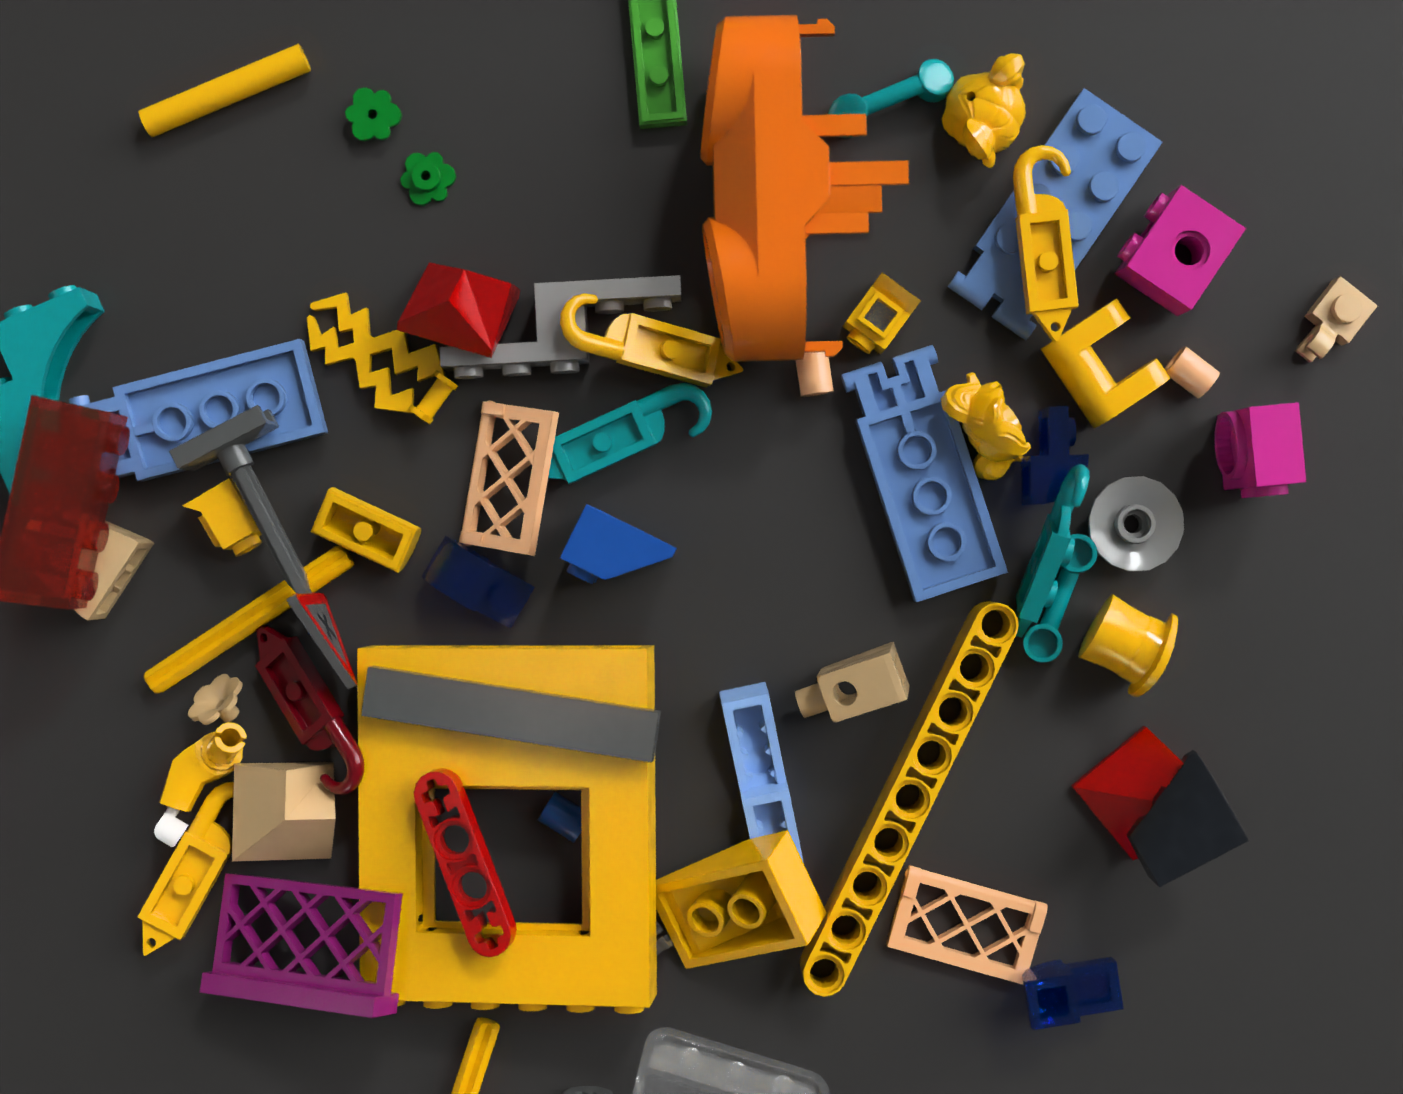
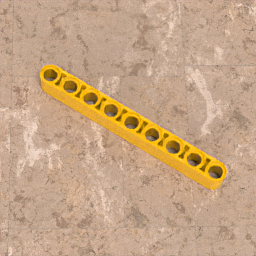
(908, 821)

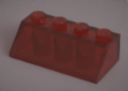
(60, 504)

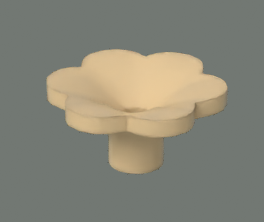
(216, 700)

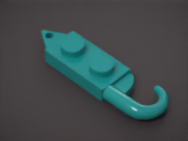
(622, 433)
(1051, 550)

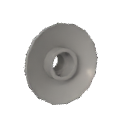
(1158, 519)

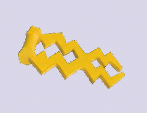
(364, 346)

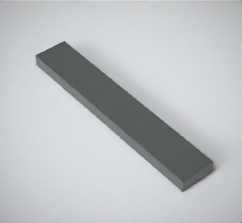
(511, 713)

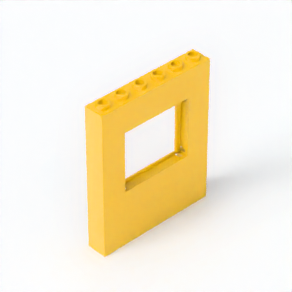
(618, 836)

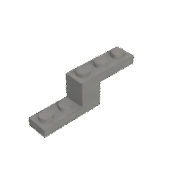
(551, 345)

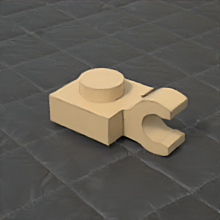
(1336, 317)

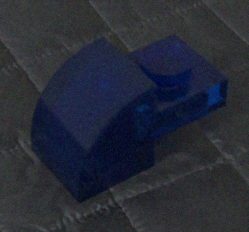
(1045, 473)
(477, 582)
(1063, 992)

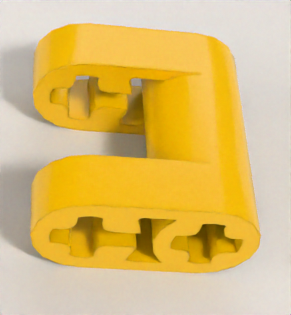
(1087, 376)

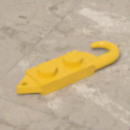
(1044, 244)
(651, 345)
(188, 874)

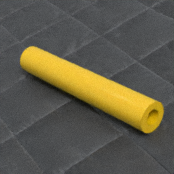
(224, 90)

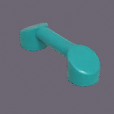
(930, 83)
(1043, 640)

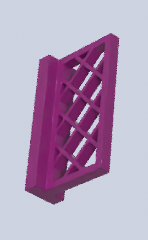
(306, 988)

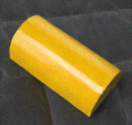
(366, 530)

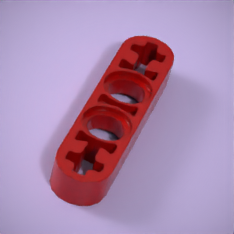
(457, 864)

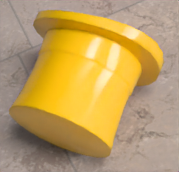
(1130, 644)

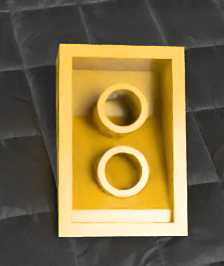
(740, 902)

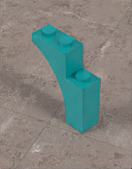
(37, 351)

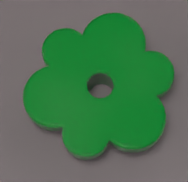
(367, 103)
(436, 186)

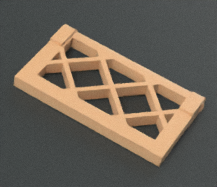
(534, 502)
(978, 961)

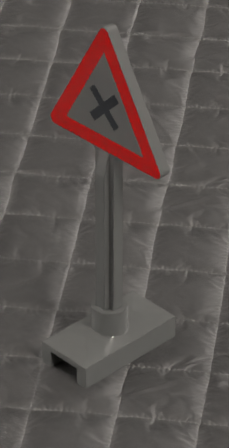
(228, 445)

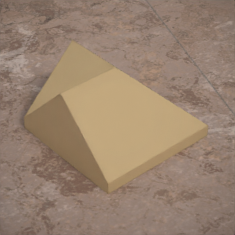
(282, 811)

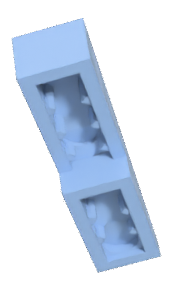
(758, 761)

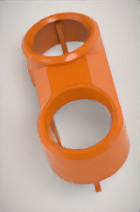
(775, 186)

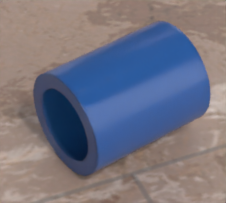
(562, 817)

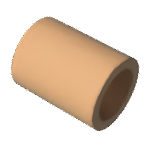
(1191, 372)
(814, 374)

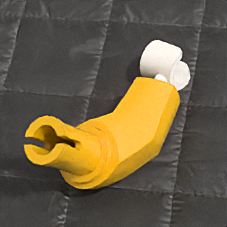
(194, 767)

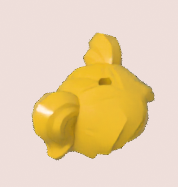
(995, 114)
(989, 425)

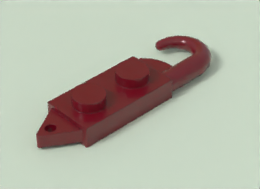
(308, 703)

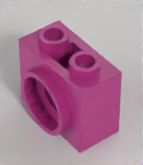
(1151, 259)
(1260, 449)

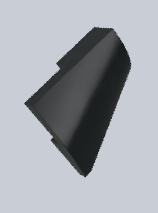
(1185, 824)

